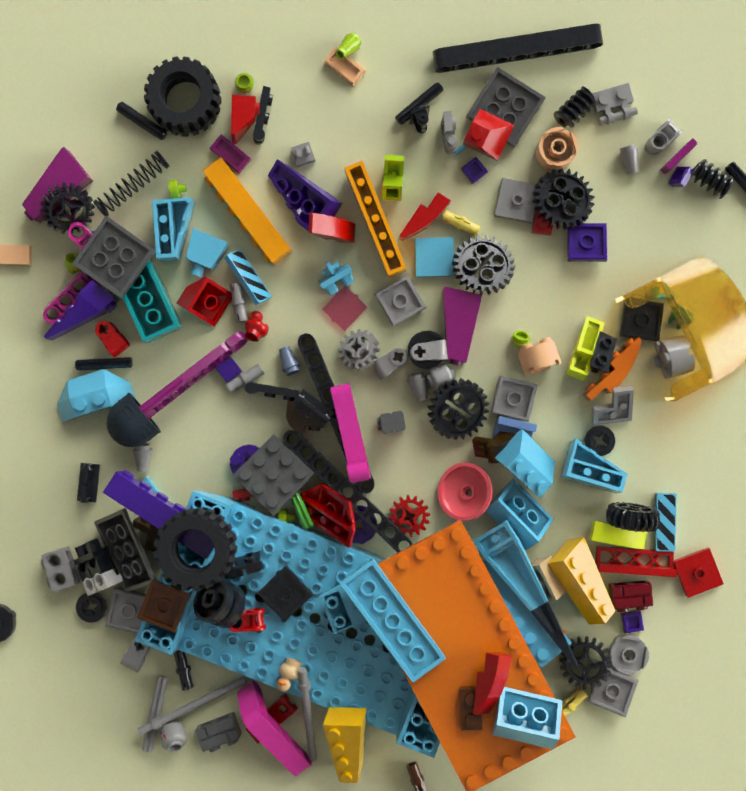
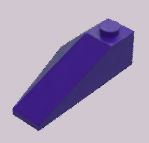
(302, 194)
(91, 303)

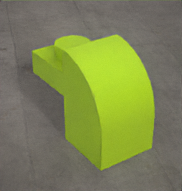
(393, 177)

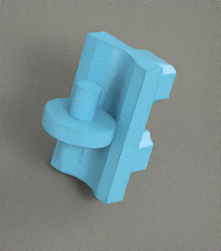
(342, 273)

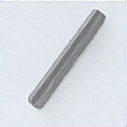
(155, 710)

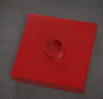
(698, 572)

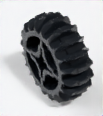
(60, 211)
(633, 517)
(594, 663)

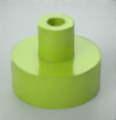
(176, 189)
(68, 263)
(284, 516)

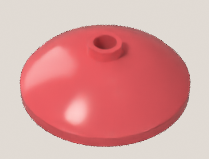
(454, 490)

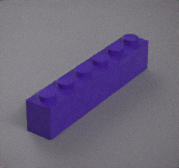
(154, 508)

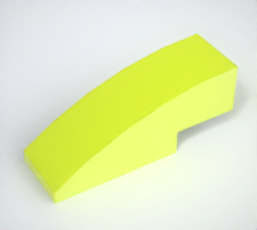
(584, 347)
(609, 534)

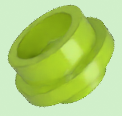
(244, 82)
(520, 338)

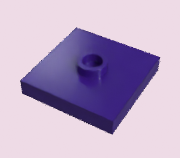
(587, 243)

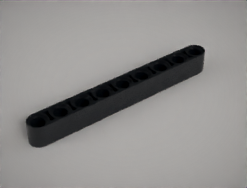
(517, 48)
(322, 388)
(343, 482)

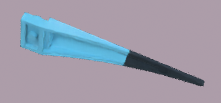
(508, 558)

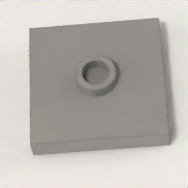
(516, 201)
(400, 300)
(514, 398)
(125, 610)
(614, 693)

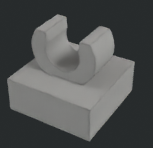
(303, 154)

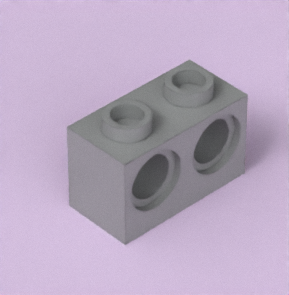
(66, 568)

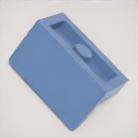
(513, 426)

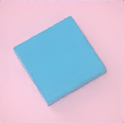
(434, 257)

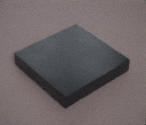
(642, 321)
(285, 593)

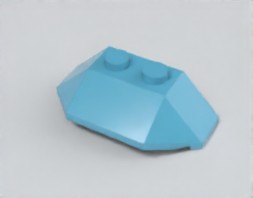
(91, 394)

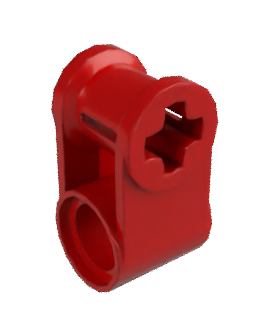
(113, 340)
(249, 621)

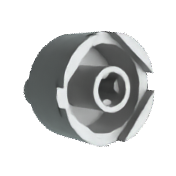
(674, 356)

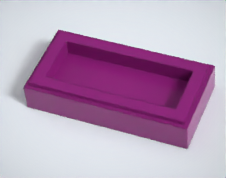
(230, 153)
(679, 156)

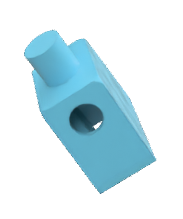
(205, 252)

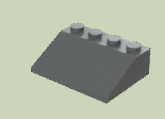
(125, 550)

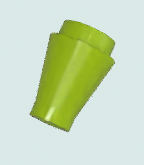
(349, 45)

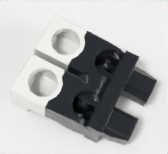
(95, 567)

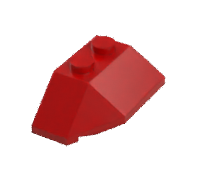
(331, 513)

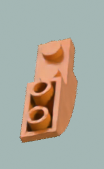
(620, 367)

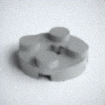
(634, 663)

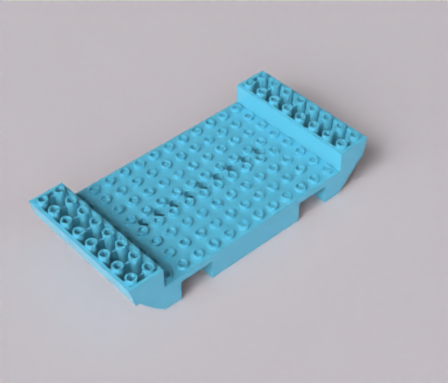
(339, 667)

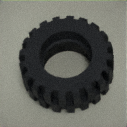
(165, 79)
(169, 557)

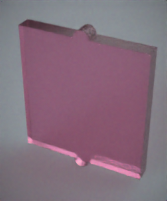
(344, 308)

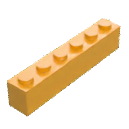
(247, 211)
(375, 219)

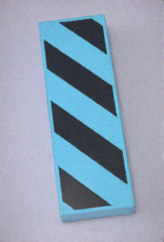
(247, 277)
(666, 533)

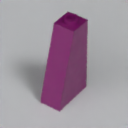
(62, 169)
(459, 320)

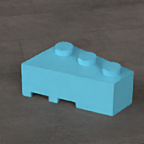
(171, 226)
(590, 469)

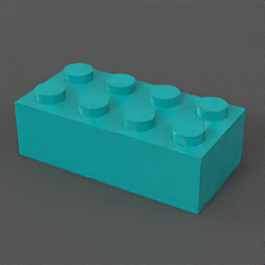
(151, 306)

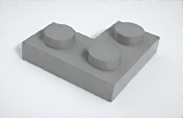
(618, 411)

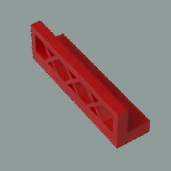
(636, 569)

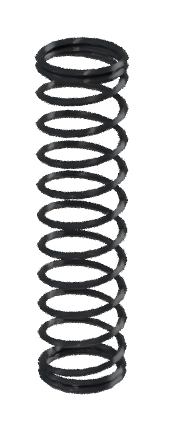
(100, 204)

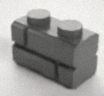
(391, 422)
(218, 732)

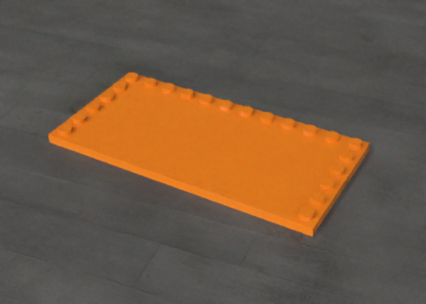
(466, 618)

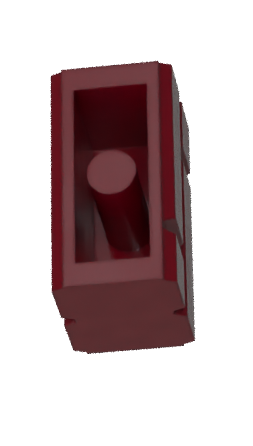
(631, 595)

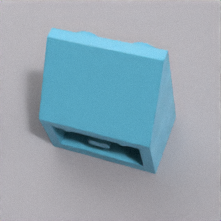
(340, 609)

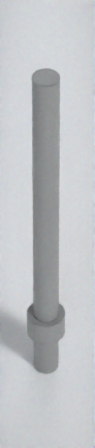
(304, 687)
(157, 722)

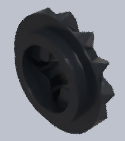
(608, 438)
(90, 615)

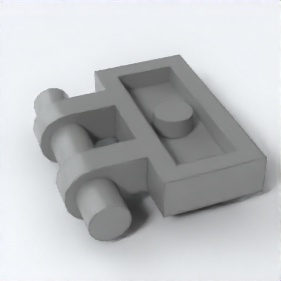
(613, 98)
(448, 128)

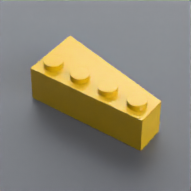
(582, 580)
(346, 739)

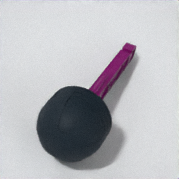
(132, 423)

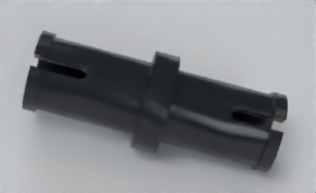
(183, 670)

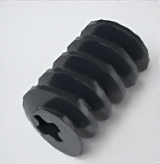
(574, 107)
(712, 178)

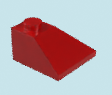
(243, 115)
(488, 134)
(205, 300)

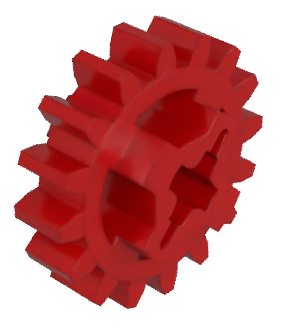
(398, 521)

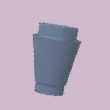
(289, 362)

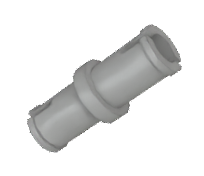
(238, 302)
(244, 378)

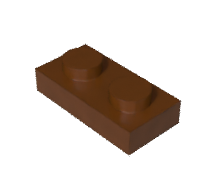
(468, 719)

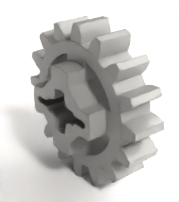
(359, 349)

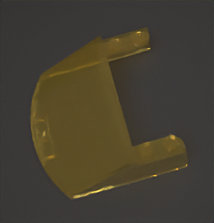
(709, 314)

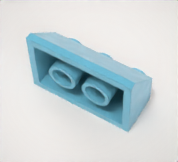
(528, 463)
(521, 511)
(528, 718)

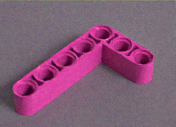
(69, 289)
(351, 434)
(269, 731)

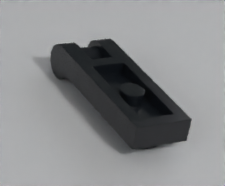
(263, 117)
(271, 391)

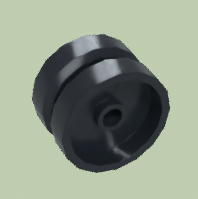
(220, 604)

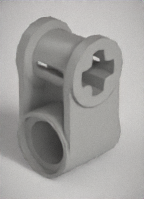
(665, 135)
(432, 350)
(386, 364)
(135, 656)

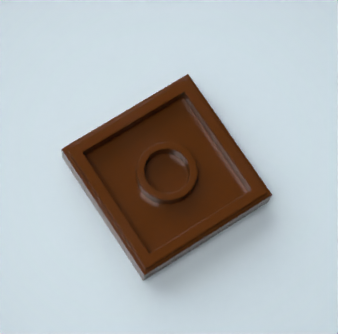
(163, 606)

